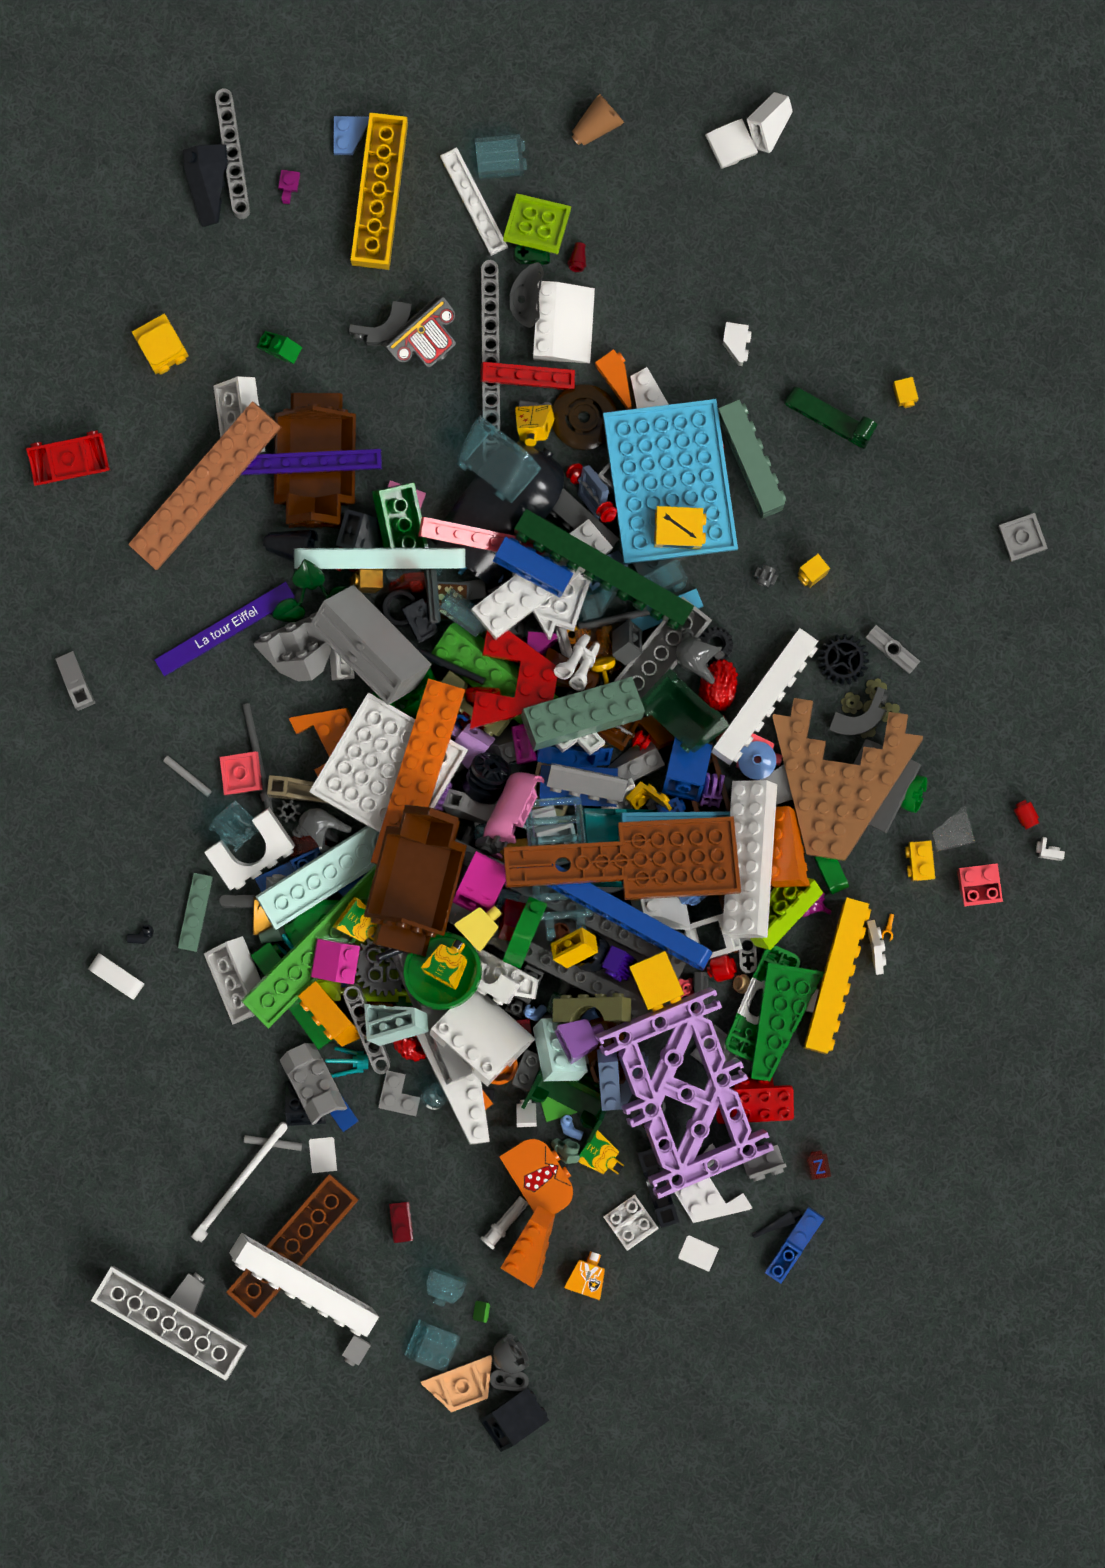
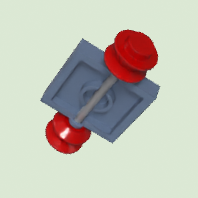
(592, 491)

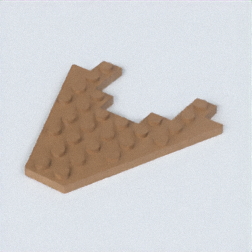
(833, 797)

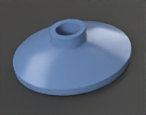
(757, 770)

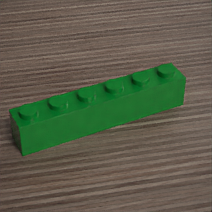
(266, 959)

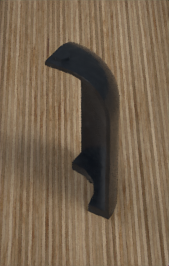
(484, 510)

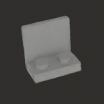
(765, 1164)

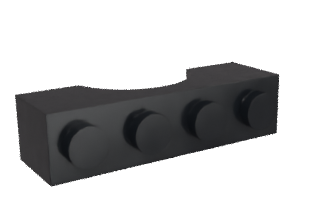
(663, 1206)

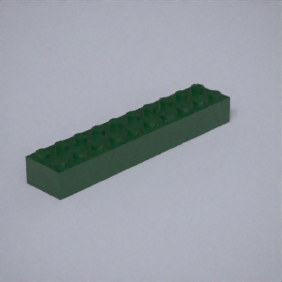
(603, 569)

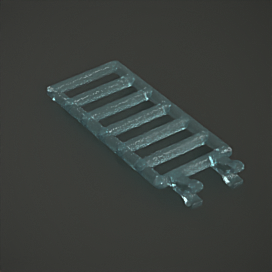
(533, 841)

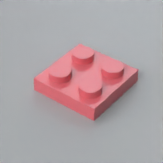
(241, 773)

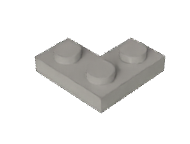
(392, 1096)

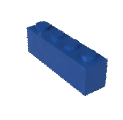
(533, 567)

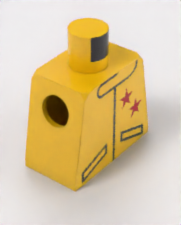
(534, 423)

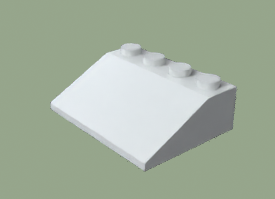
(564, 323)

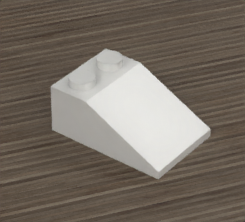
(665, 910)

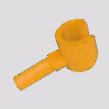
(889, 927)

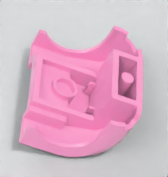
(512, 807)

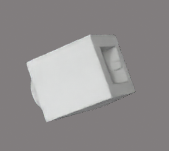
(735, 341)

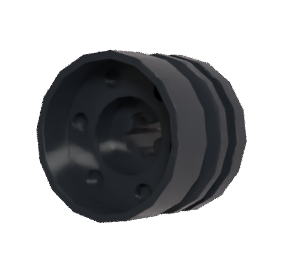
(486, 778)

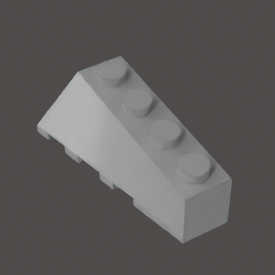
(637, 763)

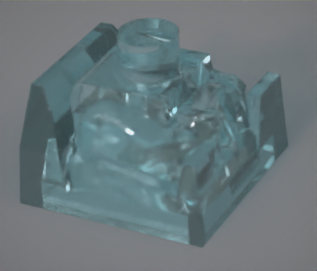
(234, 825)
(445, 1286)

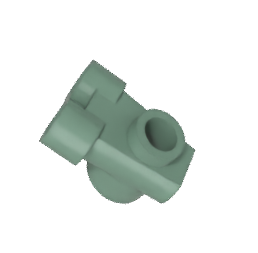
(567, 1149)

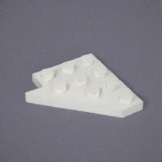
(564, 610)

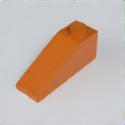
(614, 372)

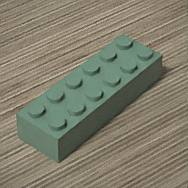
(750, 458)
(582, 713)

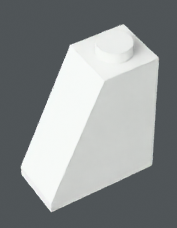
(769, 121)

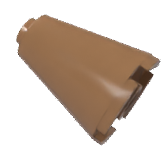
(596, 122)

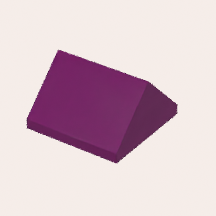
(539, 641)

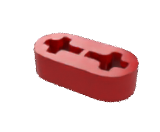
(471, 692)

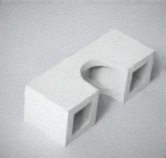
(502, 990)

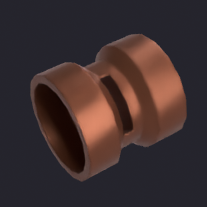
(561, 930)

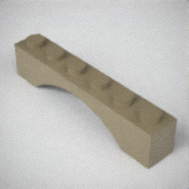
(291, 788)

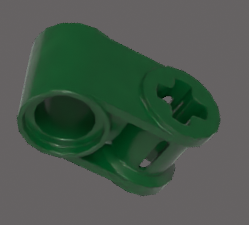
(531, 255)

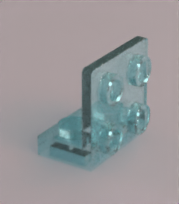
(432, 1346)

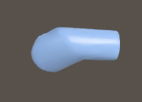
(534, 1014)
(568, 1128)

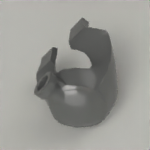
(694, 655)
(319, 825)

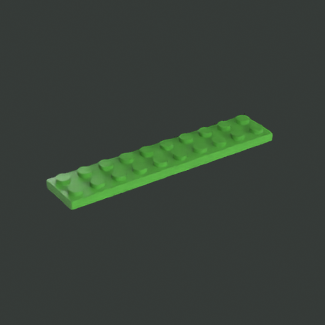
(293, 972)

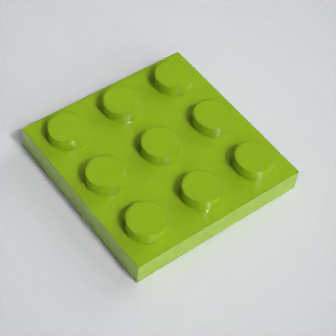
(537, 223)

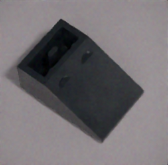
(359, 531)

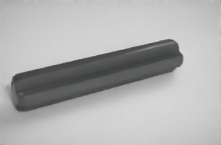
(432, 595)

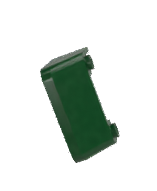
(578, 1095)

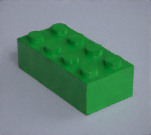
(399, 516)

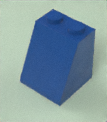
(686, 772)

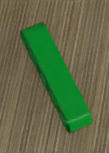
(832, 874)

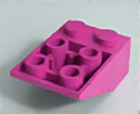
(481, 884)

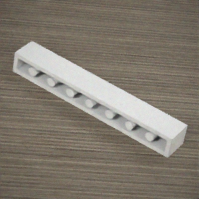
(765, 695)

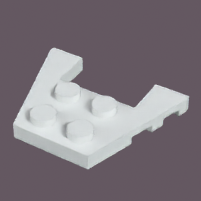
(704, 1201)

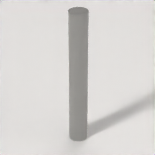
(186, 775)
(279, 1143)

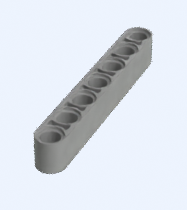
(232, 145)

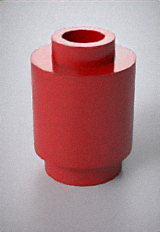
(1026, 814)

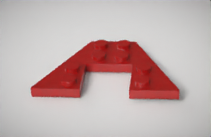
(534, 684)

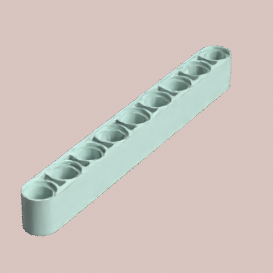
(381, 558)

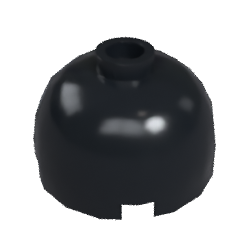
(594, 962)

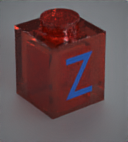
(818, 1165)

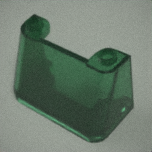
(683, 712)

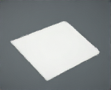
(322, 1155)
(698, 1253)

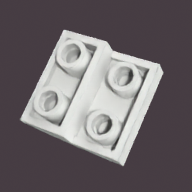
(731, 143)
(631, 1222)

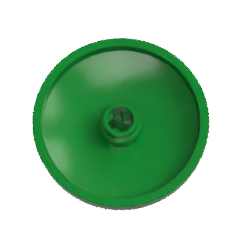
(435, 993)

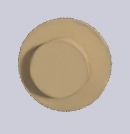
(741, 983)

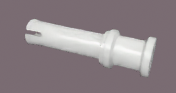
(498, 1230)

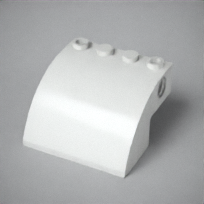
(482, 1036)

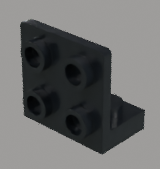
(294, 1110)

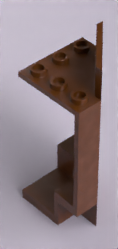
(315, 425)
(415, 880)

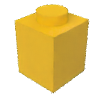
(905, 392)

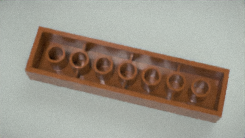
(297, 1240)

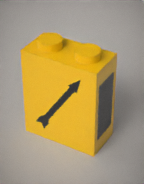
(679, 527)

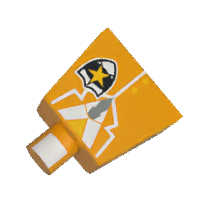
(587, 1277)

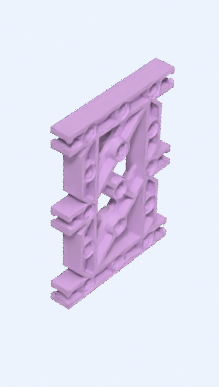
(684, 1159)

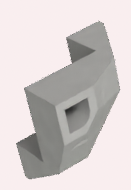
(295, 650)

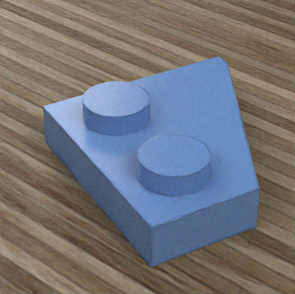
(348, 133)

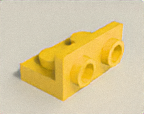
(921, 860)

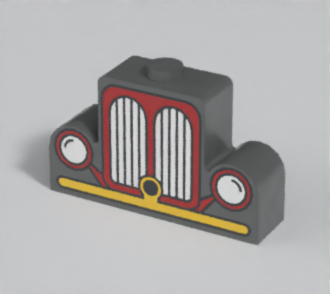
(424, 334)

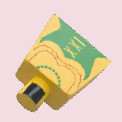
(354, 923)
(446, 964)
(600, 1155)

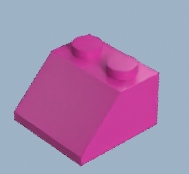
(335, 961)

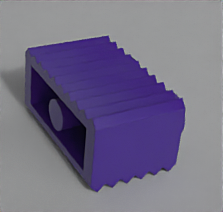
(618, 963)

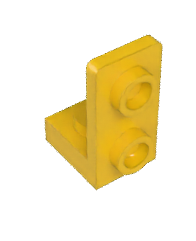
(642, 793)

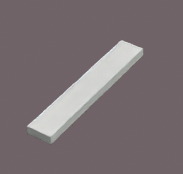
(473, 201)

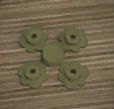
(857, 705)

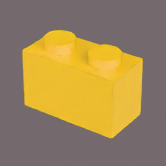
(813, 571)
(574, 947)

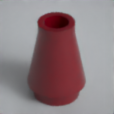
(577, 260)

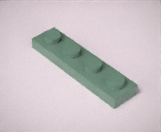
(195, 912)

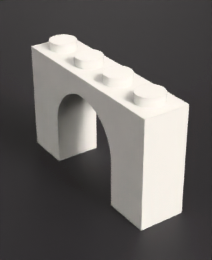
(236, 872)

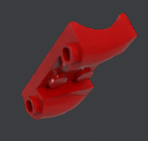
(68, 458)

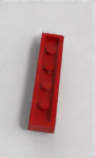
(527, 375)

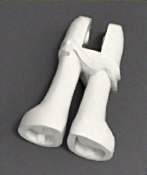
(585, 657)

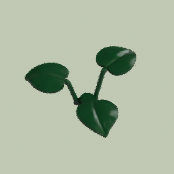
(306, 576)

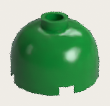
(913, 797)

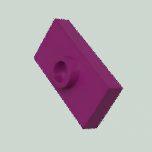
(522, 745)

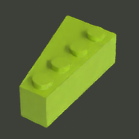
(785, 909)

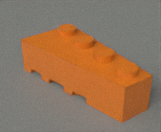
(788, 852)
(529, 1251)

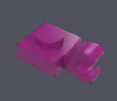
(288, 183)

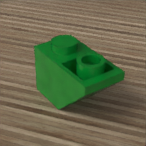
(279, 347)

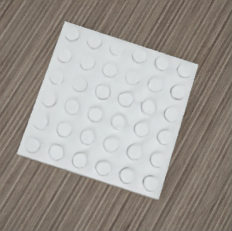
(368, 760)

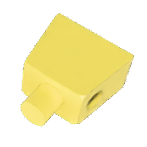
(479, 926)

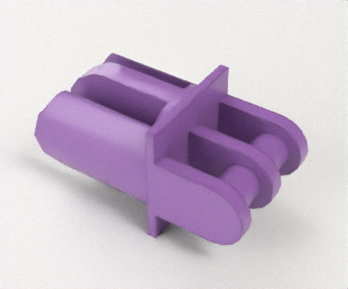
(711, 791)

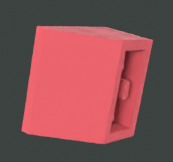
(980, 885)

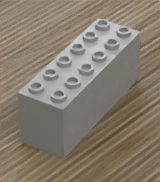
(370, 644)

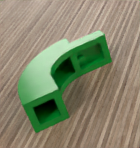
(524, 932)

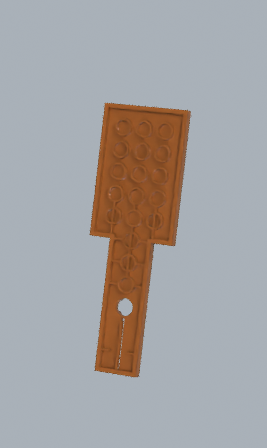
(649, 858)

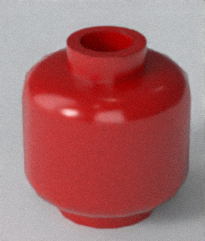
(722, 968)

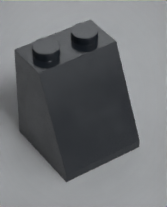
(514, 1419)

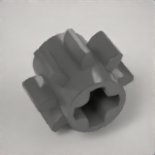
(765, 576)
(292, 815)

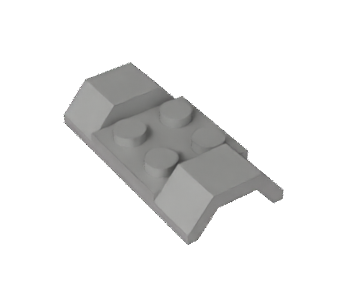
(312, 1081)

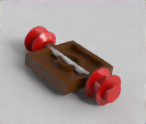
(621, 734)

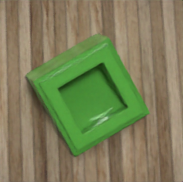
(481, 1311)

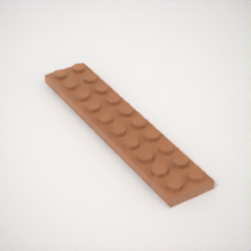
(204, 485)

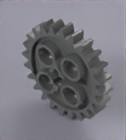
(366, 965)

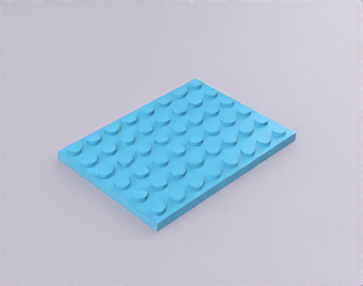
(668, 460)

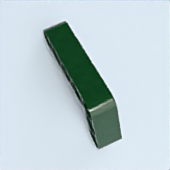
(831, 418)

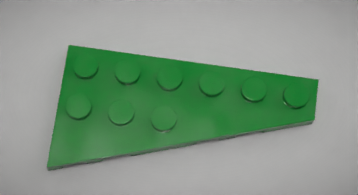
(781, 1009)

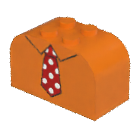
(539, 1175)

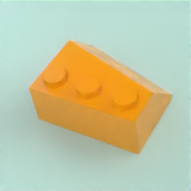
(328, 1014)

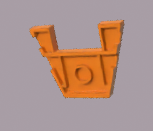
(329, 726)

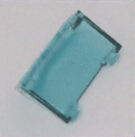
(497, 460)

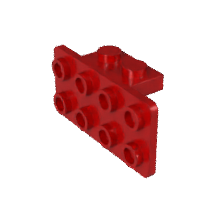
(763, 1101)

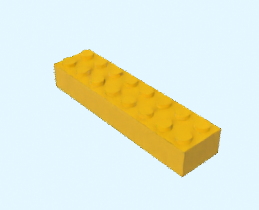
(379, 191)
(836, 976)

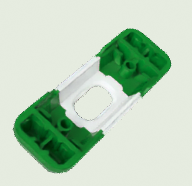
(743, 1030)

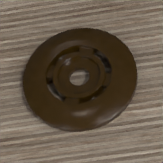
(571, 404)

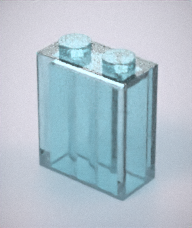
(500, 156)
(459, 610)

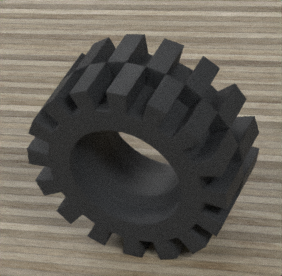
(723, 635)

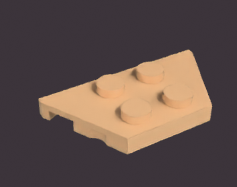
(462, 1385)

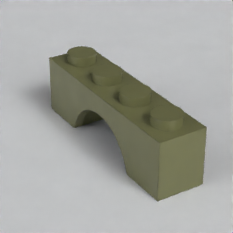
(491, 729)
(572, 1009)

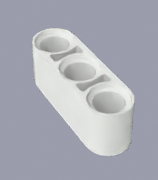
(116, 976)

